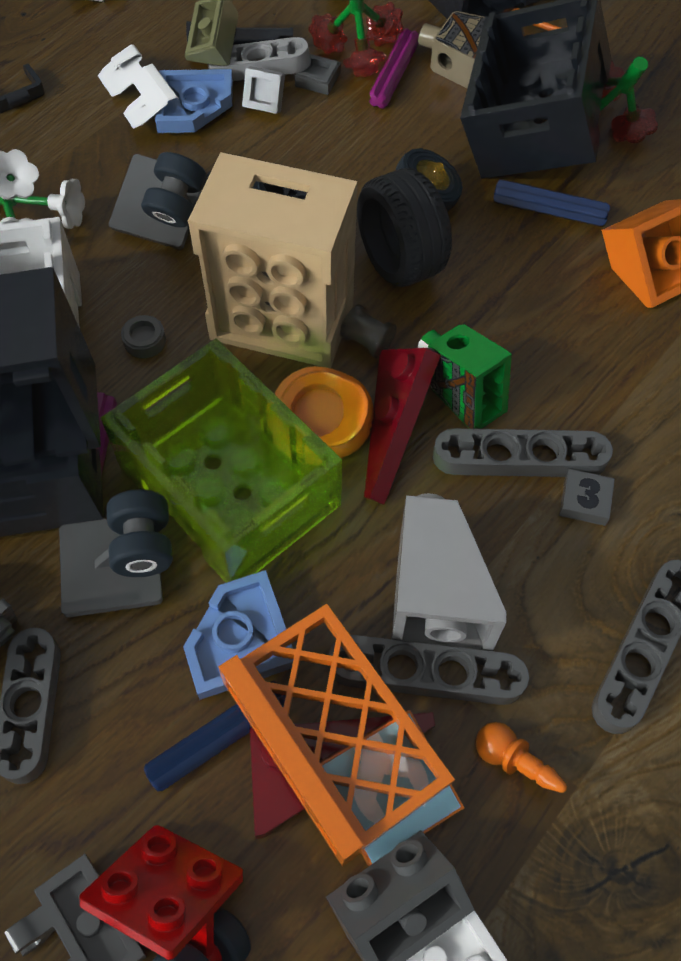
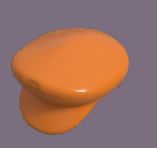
(330, 405)

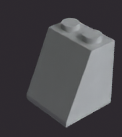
(442, 580)

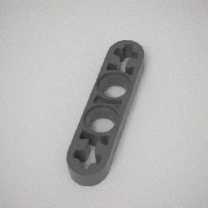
(520, 446)
(644, 642)
(427, 678)

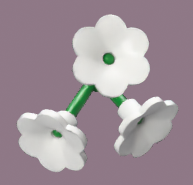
(17, 187)

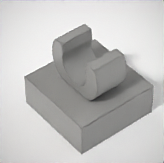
(263, 89)

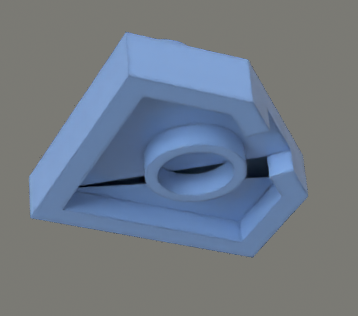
(201, 99)
(237, 622)

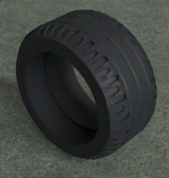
(404, 226)

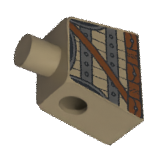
(453, 45)

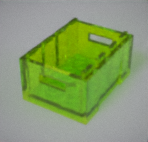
(261, 446)

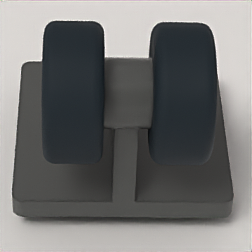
(158, 198)
(116, 559)

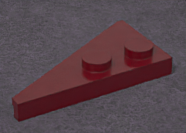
(399, 395)
(272, 795)

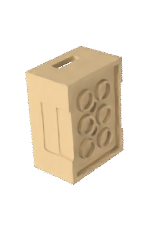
(298, 243)

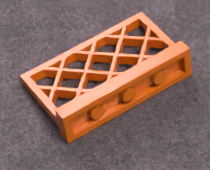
(295, 758)

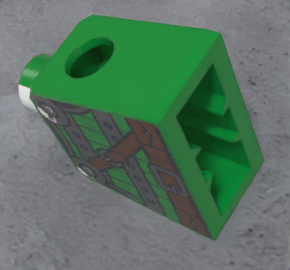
(470, 374)

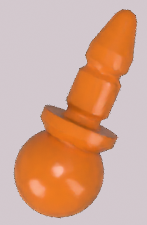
(499, 746)

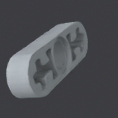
(277, 55)

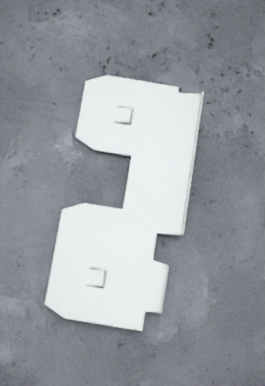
(149, 82)

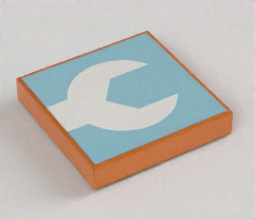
(371, 806)

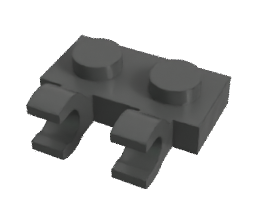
(80, 932)

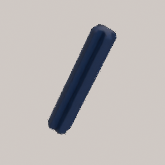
(551, 202)
(199, 747)

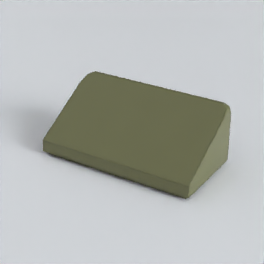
(212, 32)

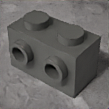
(401, 901)

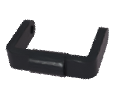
(24, 94)

